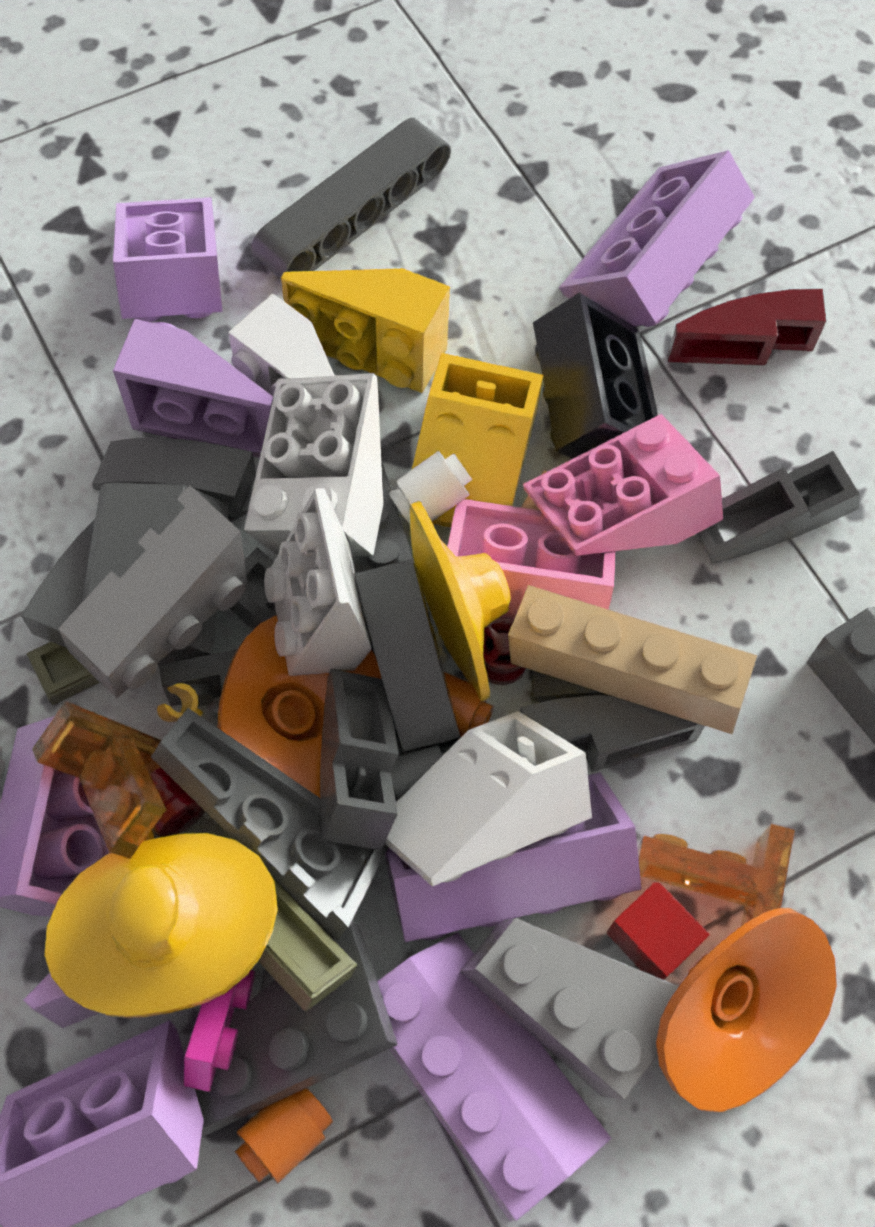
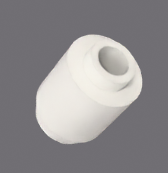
(435, 483)

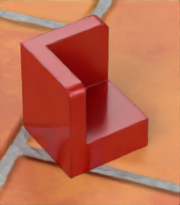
(657, 932)

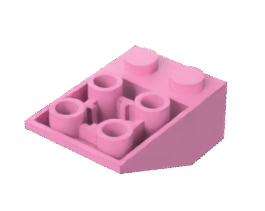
(631, 492)

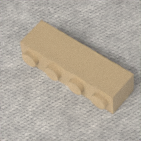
(630, 658)

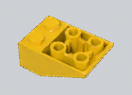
(375, 319)
(485, 420)

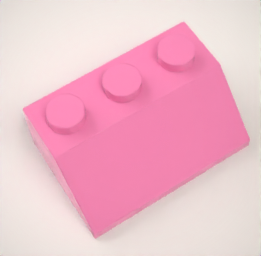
(530, 553)

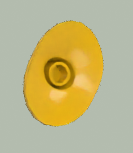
(461, 594)
(161, 926)

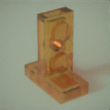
(113, 771)
(723, 872)

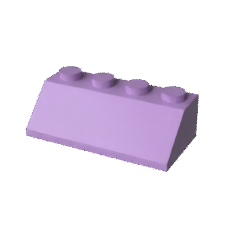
(662, 238)
(563, 870)
(487, 1079)

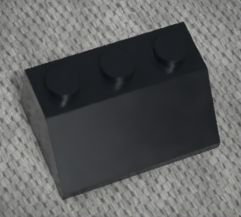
(591, 375)

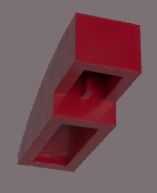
(750, 328)

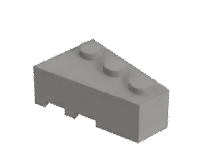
(160, 599)
(574, 1002)

